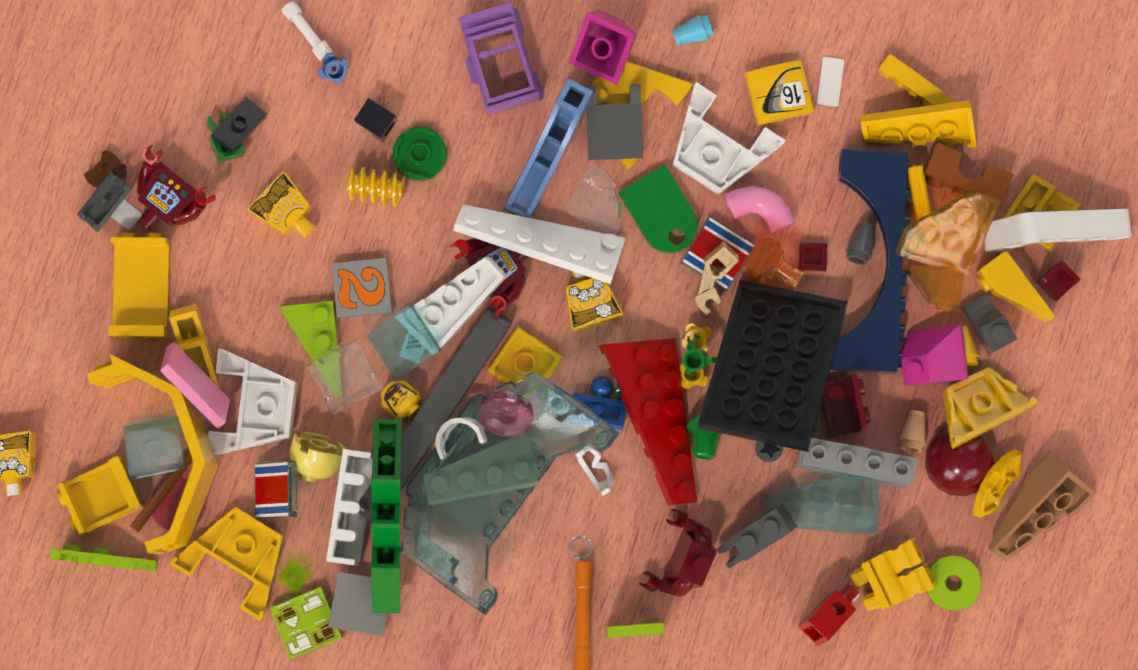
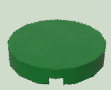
(419, 154)

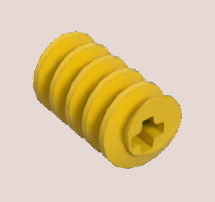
(375, 186)

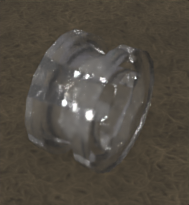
(583, 539)

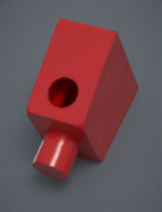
(823, 622)

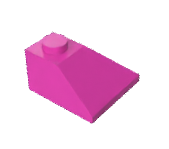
(603, 46)
(934, 356)

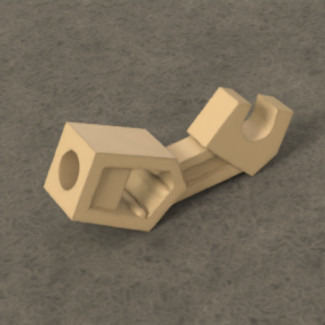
(707, 288)

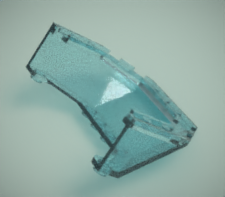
(456, 536)

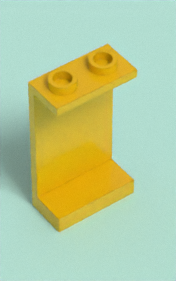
(140, 287)

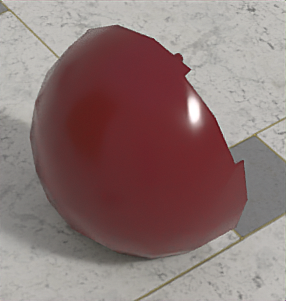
(958, 469)

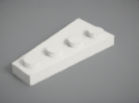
(458, 300)

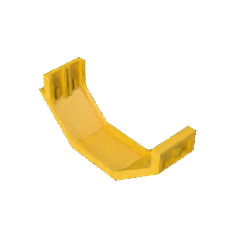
(198, 442)

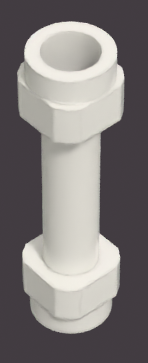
(293, 13)

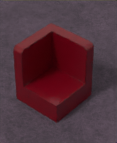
(1058, 280)

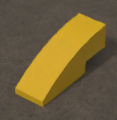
(193, 339)

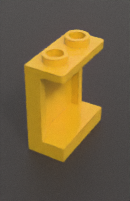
(100, 496)

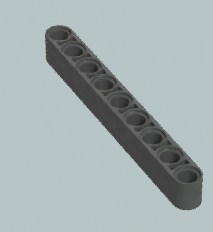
(445, 397)

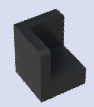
(376, 119)

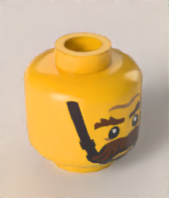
(401, 400)

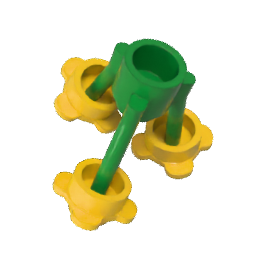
(696, 357)

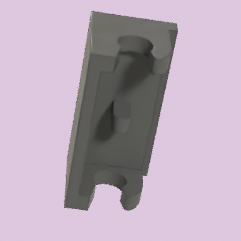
(104, 201)

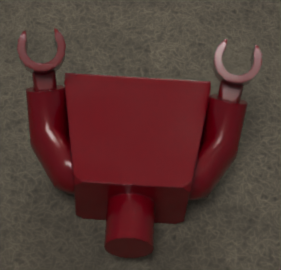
(689, 561)

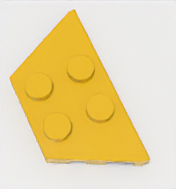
(981, 404)

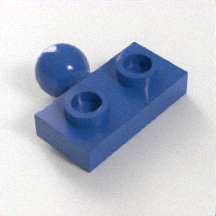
(608, 409)

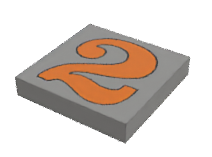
(361, 288)

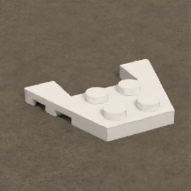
(711, 155)
(264, 409)

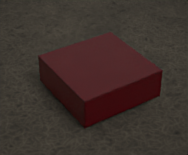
(812, 257)

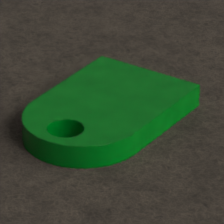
(659, 209)

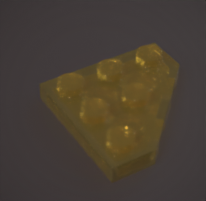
(950, 234)

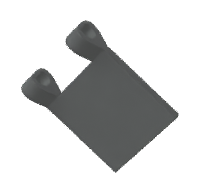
(615, 129)

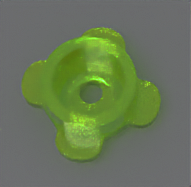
(286, 577)

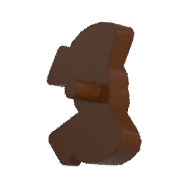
(108, 163)

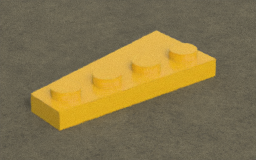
(934, 123)

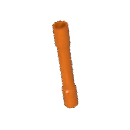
(583, 584)

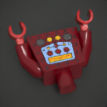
(167, 194)
(506, 259)

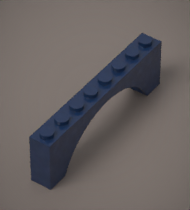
(881, 183)

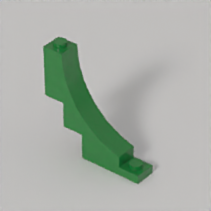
(386, 516)

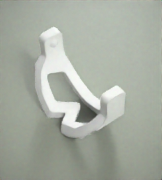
(448, 426)
(603, 487)

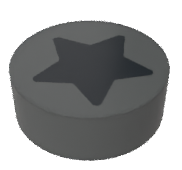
(768, 452)

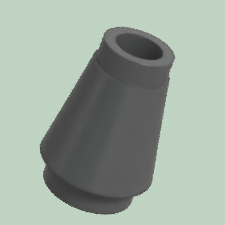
(861, 245)

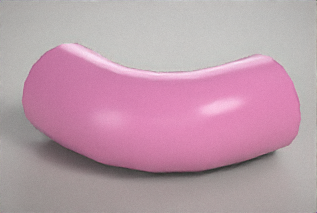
(761, 202)

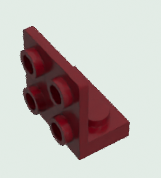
(845, 407)

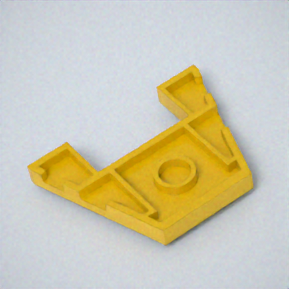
(649, 80)
(244, 547)

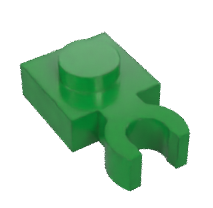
(219, 151)

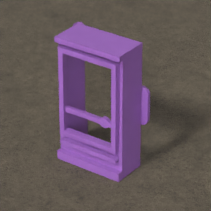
(489, 23)

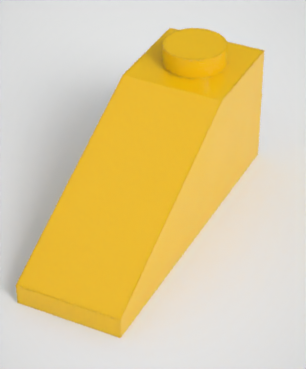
(1009, 284)

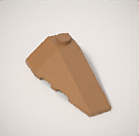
(1043, 500)

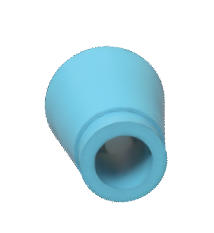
(694, 30)

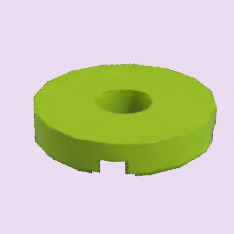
(969, 587)

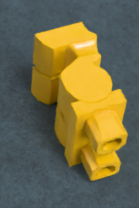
(885, 580)

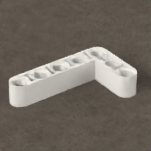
(1057, 227)

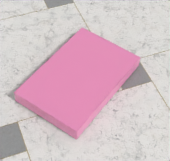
(195, 385)

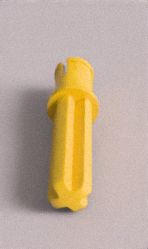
(919, 191)

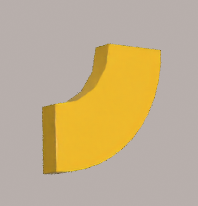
(996, 483)

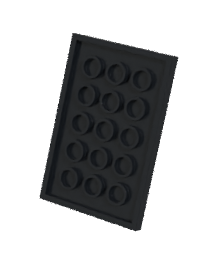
(773, 365)

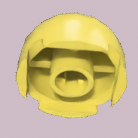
(315, 456)

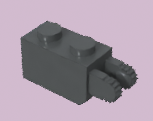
(759, 535)

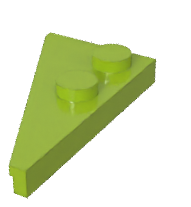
(313, 326)
(101, 557)

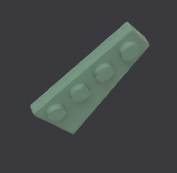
(487, 472)

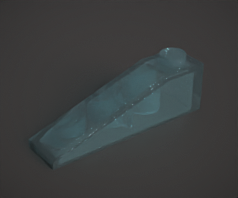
(832, 505)

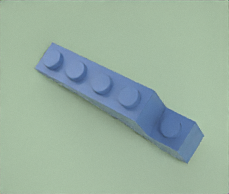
(550, 149)

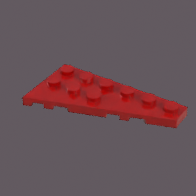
(655, 404)

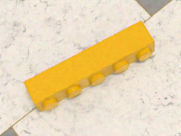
(912, 82)

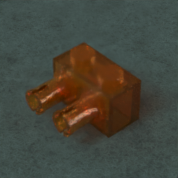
(767, 262)

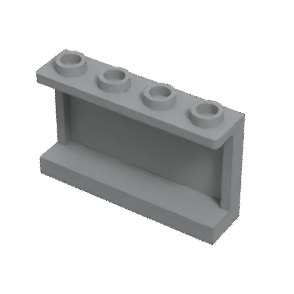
(842, 458)

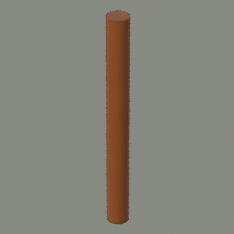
(160, 494)

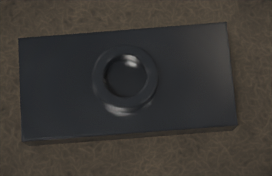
(238, 125)

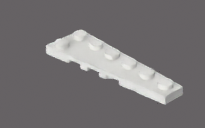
(561, 245)

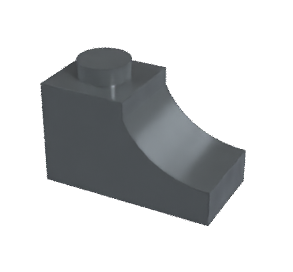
(989, 324)

